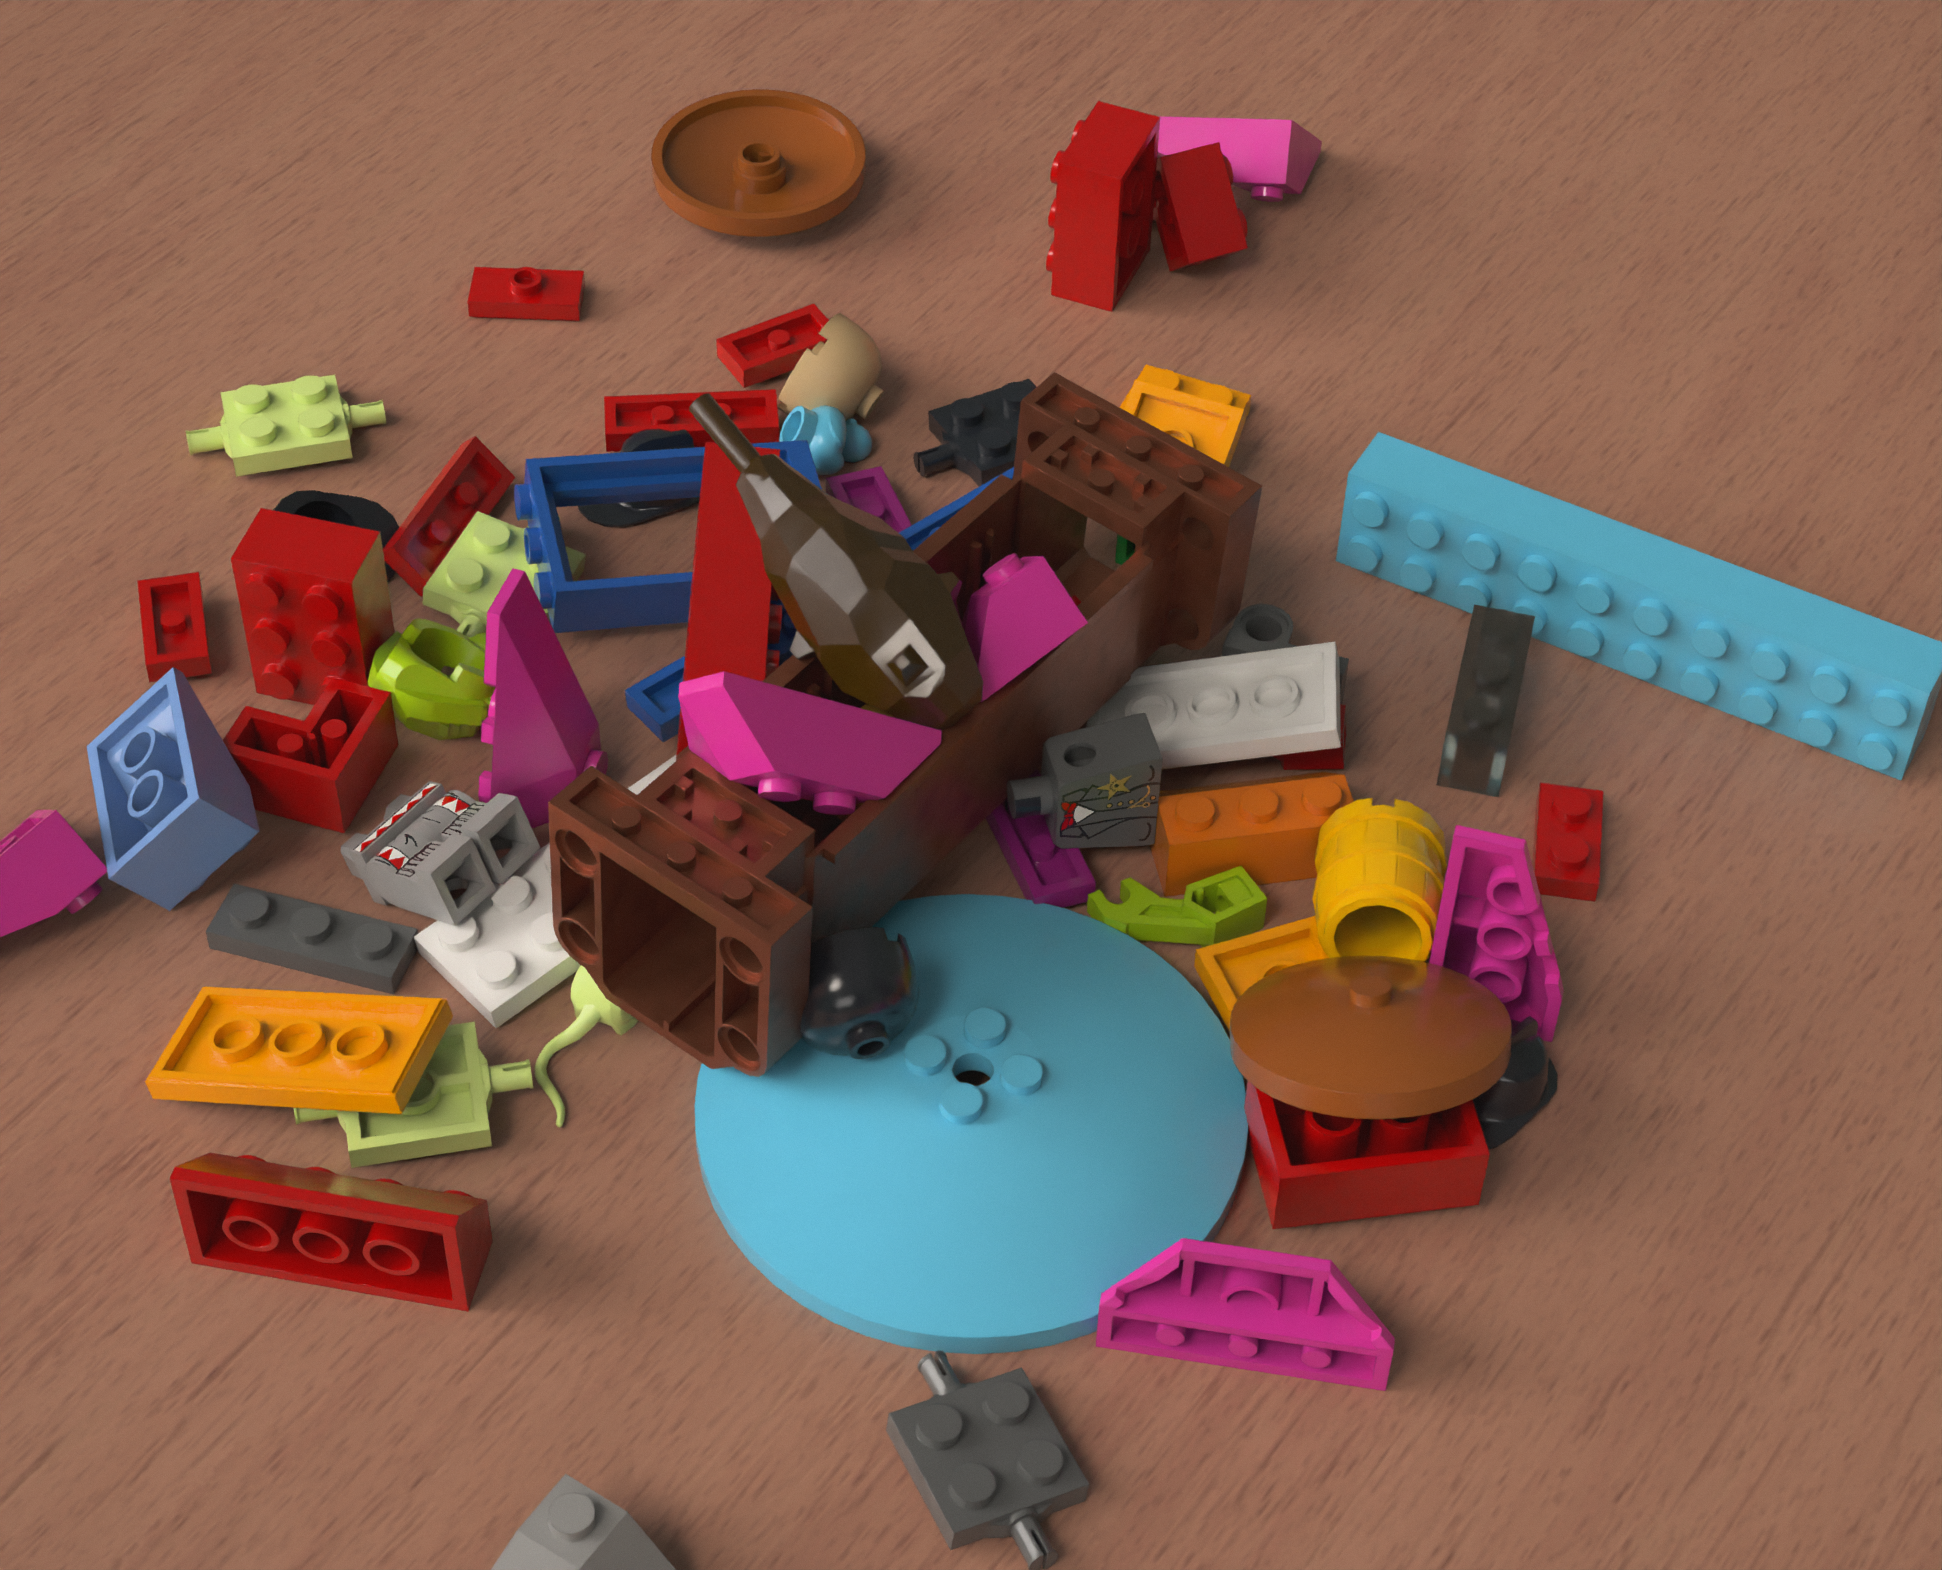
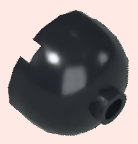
(859, 992)

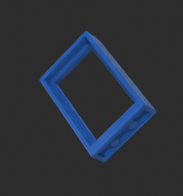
(607, 480)

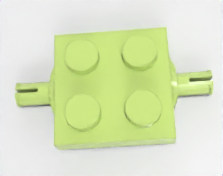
(285, 425)
(477, 569)
(444, 1111)

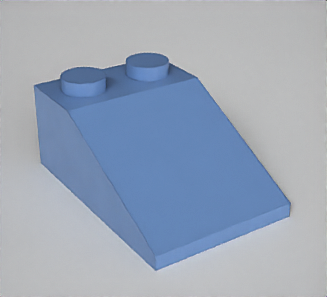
(168, 795)

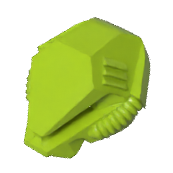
(423, 695)

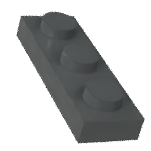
(313, 938)

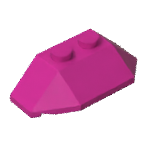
(799, 742)
(1248, 1314)

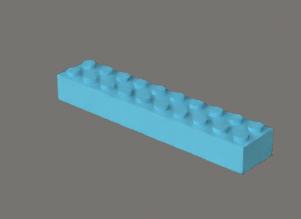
(1643, 604)

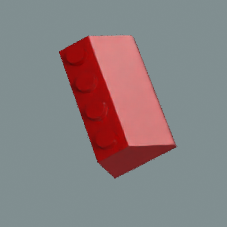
(333, 1229)

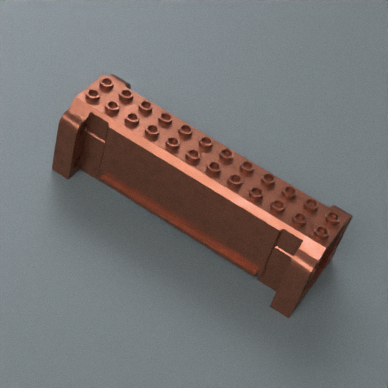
(708, 898)

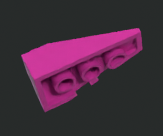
(1264, 153)
(1017, 618)
(538, 710)
(44, 871)
(1497, 927)

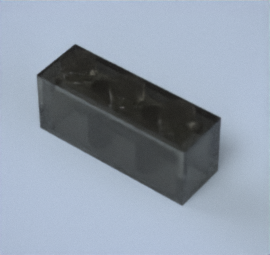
(1485, 701)

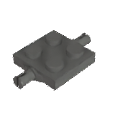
(987, 1459)

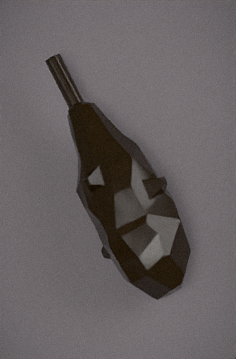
(854, 590)

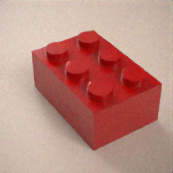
(1103, 205)
(310, 603)
(1353, 1169)

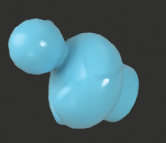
(828, 436)

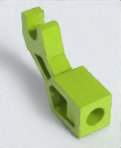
(1147, 917)

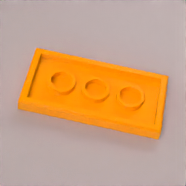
(300, 1049)

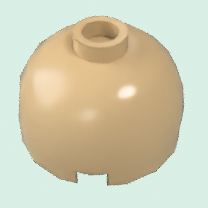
(836, 373)

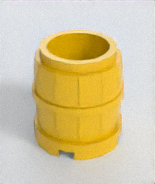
(1379, 880)

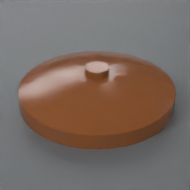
(758, 162)
(1370, 1037)

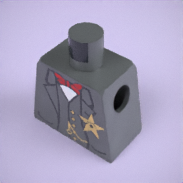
(1095, 786)

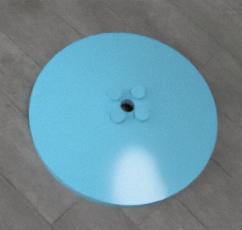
(997, 1204)

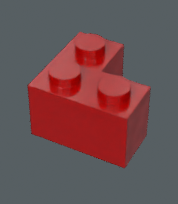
(1197, 207)
(321, 765)

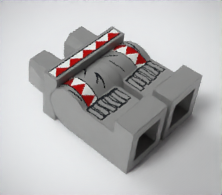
(438, 846)

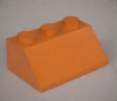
(1252, 824)

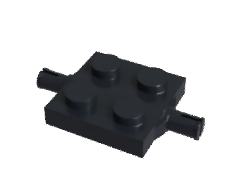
(976, 433)

